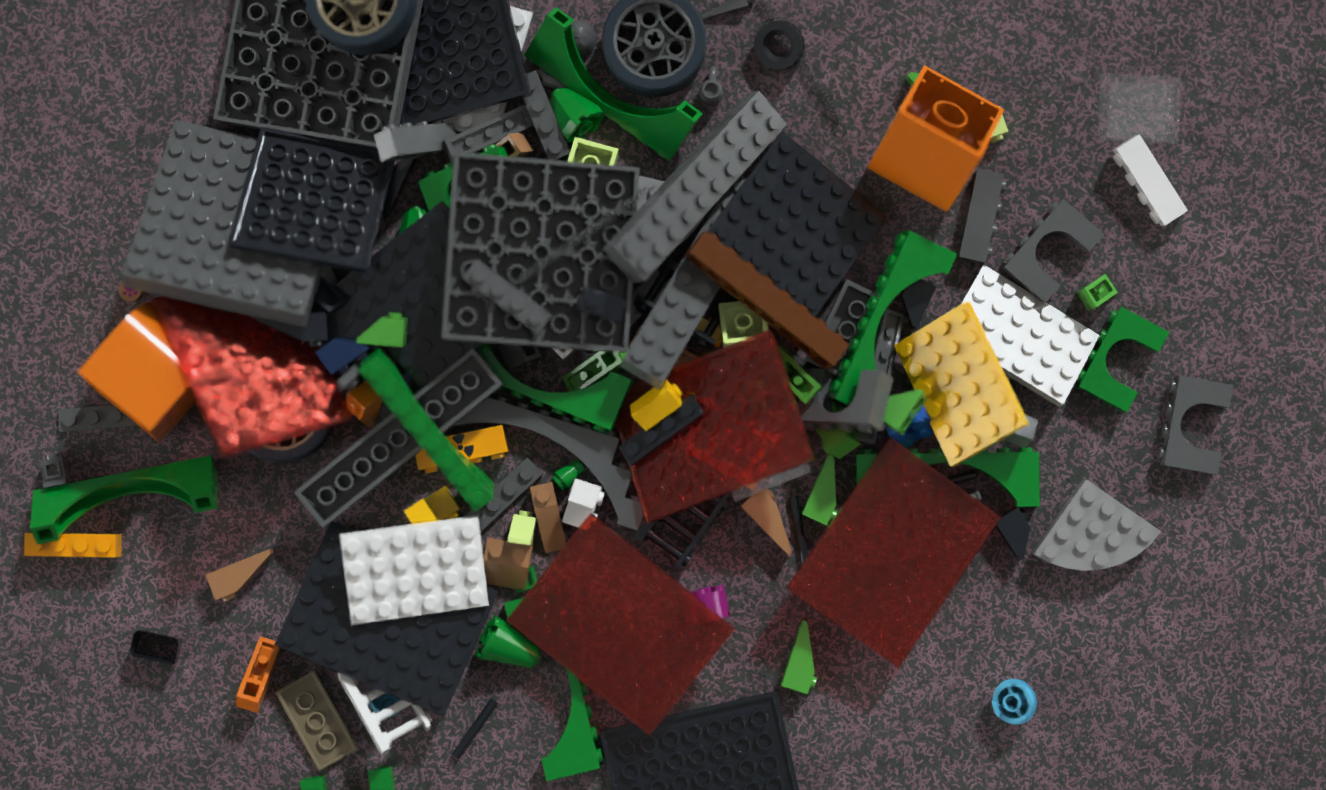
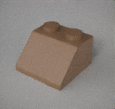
(507, 563)

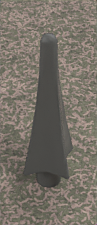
(727, 7)

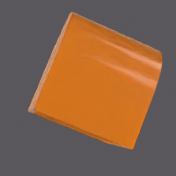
(936, 139)
(141, 374)

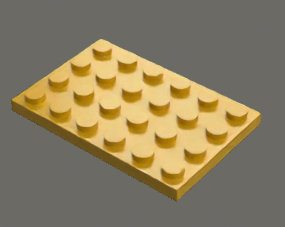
(962, 382)

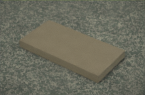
(316, 720)

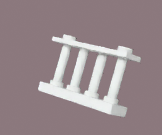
(372, 720)

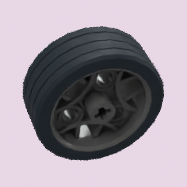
(628, 72)

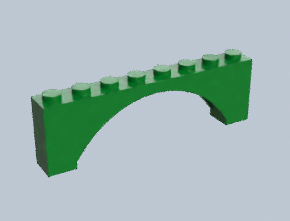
(557, 54)
(910, 261)
(596, 404)
(1012, 470)
(465, 476)
(61, 505)
(577, 747)

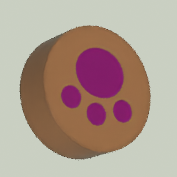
(129, 294)

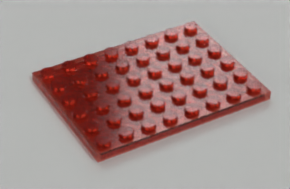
(248, 377)
(744, 437)
(893, 552)
(620, 624)

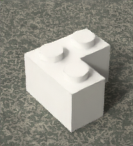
(582, 502)

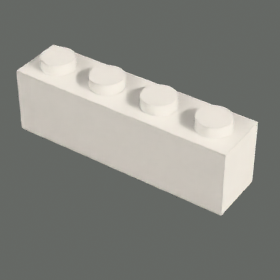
(1149, 180)

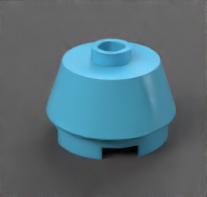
(1014, 701)

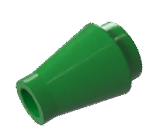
(566, 476)

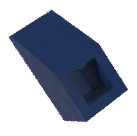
(340, 352)

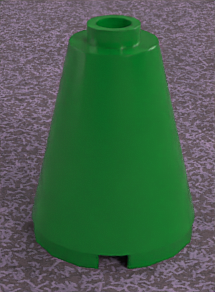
(507, 645)

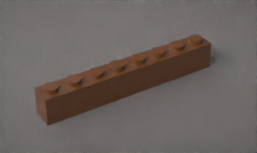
(766, 300)

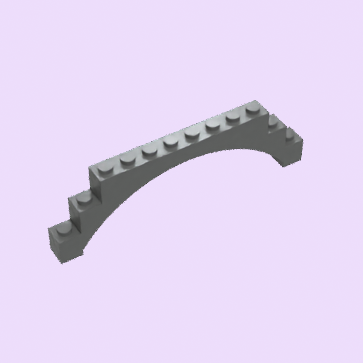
(591, 447)

